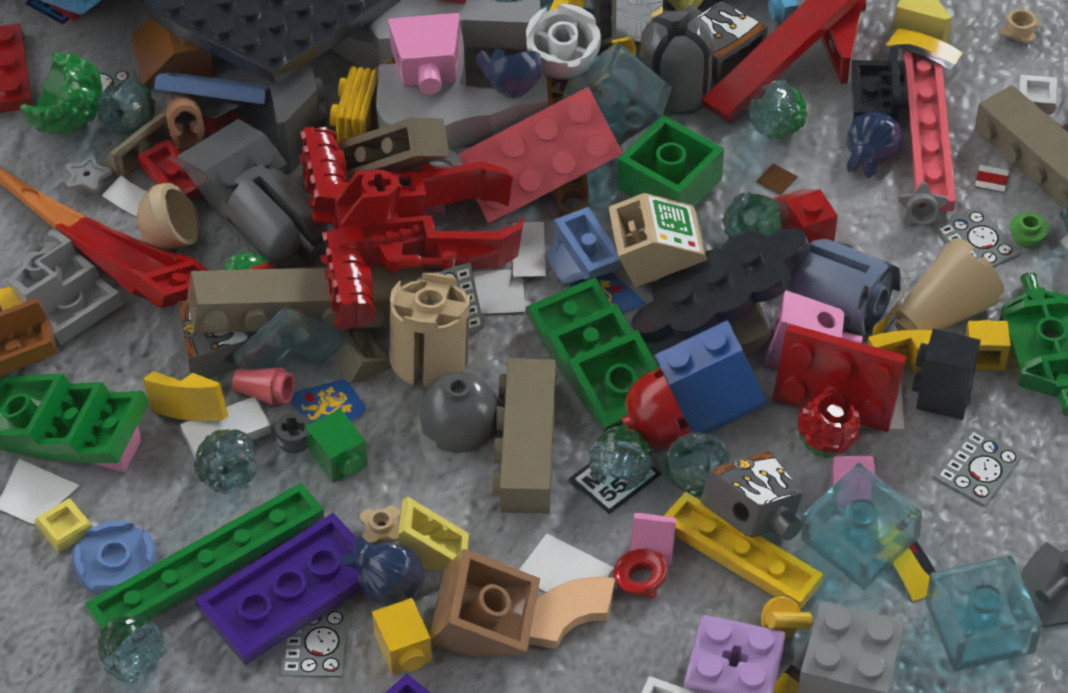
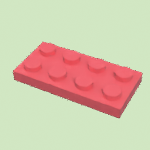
(547, 150)

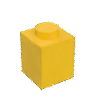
(402, 636)

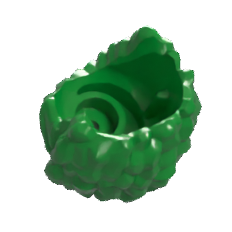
(67, 96)

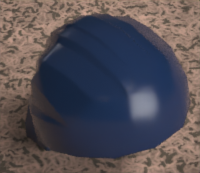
(511, 74)
(871, 139)
(386, 571)

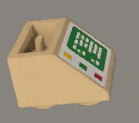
(655, 237)

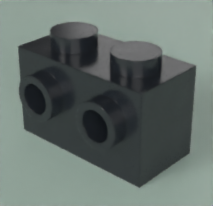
(946, 373)

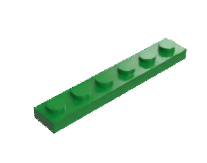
(209, 558)

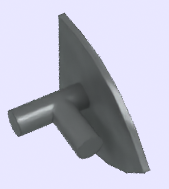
(1048, 584)

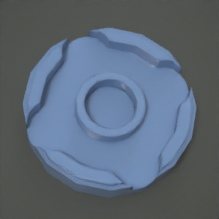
(112, 555)

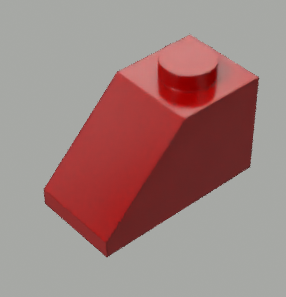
(808, 212)

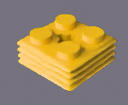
(357, 105)

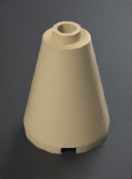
(950, 290)

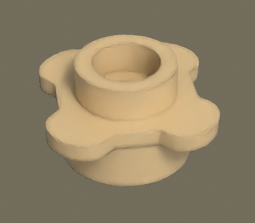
(1021, 26)
(377, 534)

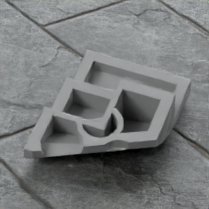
(65, 286)

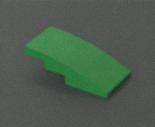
(592, 348)
(65, 420)

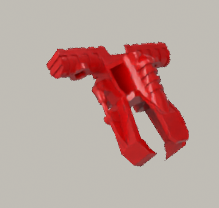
(386, 224)

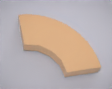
(568, 607)

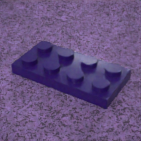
(283, 590)

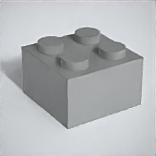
(851, 652)

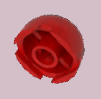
(655, 411)

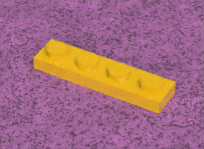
(748, 557)

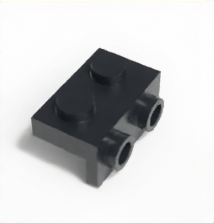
(877, 85)

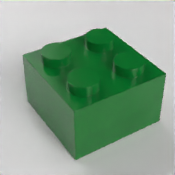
(671, 164)

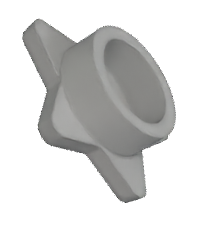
(83, 183)
(924, 215)

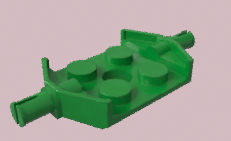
(1040, 358)

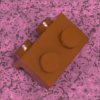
(25, 336)

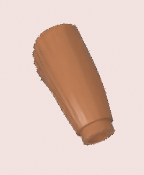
(184, 120)

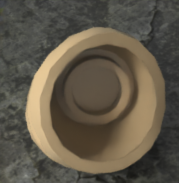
(168, 217)

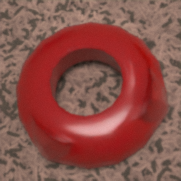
(637, 560)

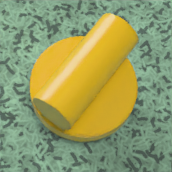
(785, 615)

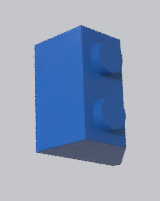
(711, 379)

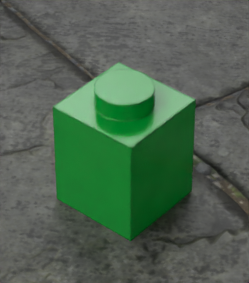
(336, 445)

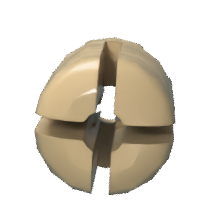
(427, 329)

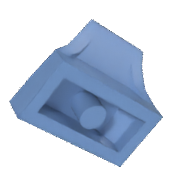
(581, 248)

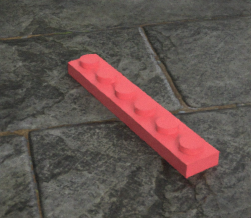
(929, 127)

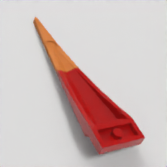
(136, 265)

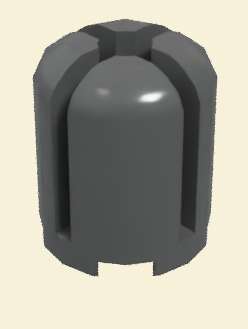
(681, 55)
(273, 218)

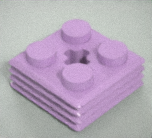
(729, 642)

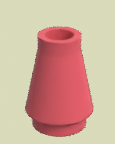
(267, 385)

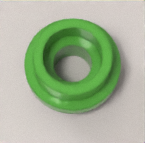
(1029, 229)

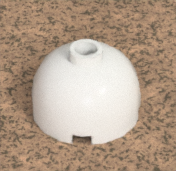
(565, 40)

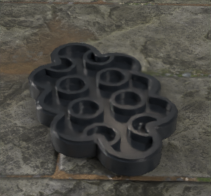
(722, 287)

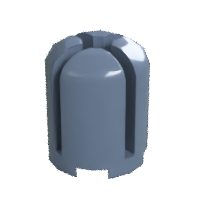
(848, 281)

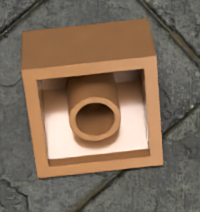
(484, 607)

